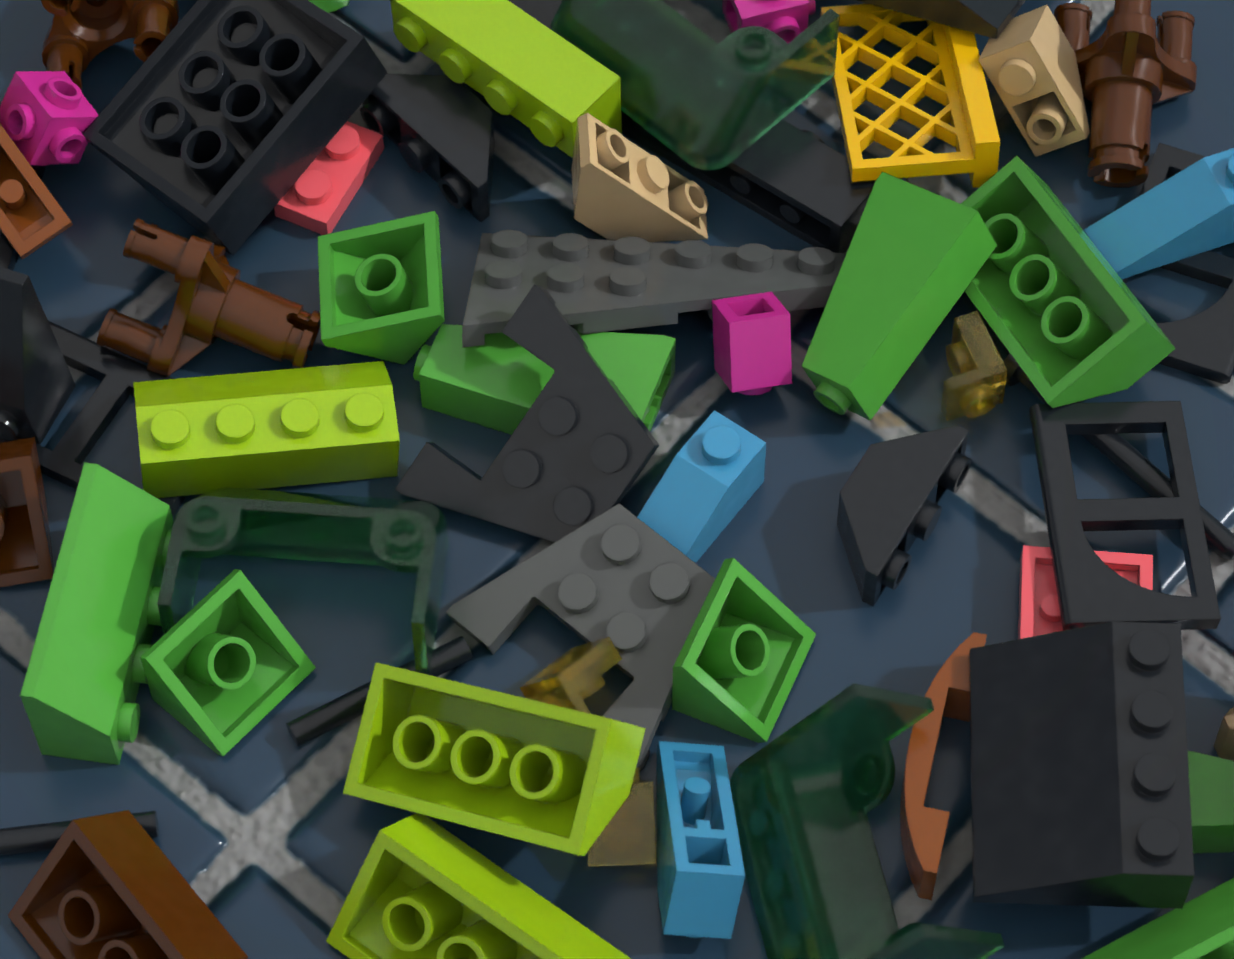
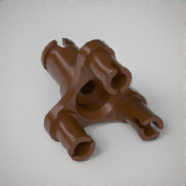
(89, 26)
(1123, 79)
(207, 307)

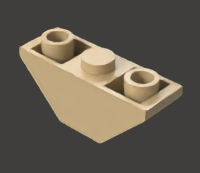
(631, 192)

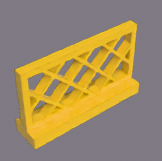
(961, 92)

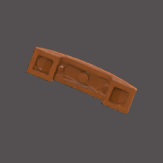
(925, 827)

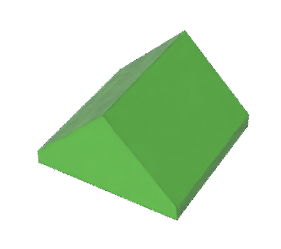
(382, 287)
(740, 656)
(225, 664)

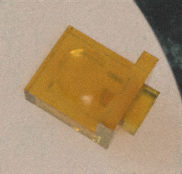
(976, 370)
(573, 675)
(631, 832)

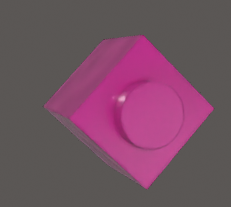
(752, 342)

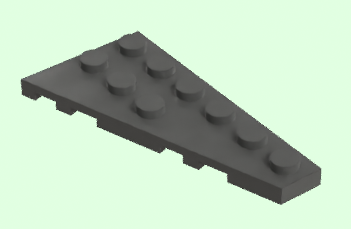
(634, 280)

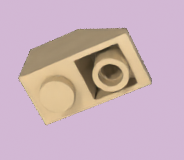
(1038, 80)

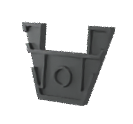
(603, 583)

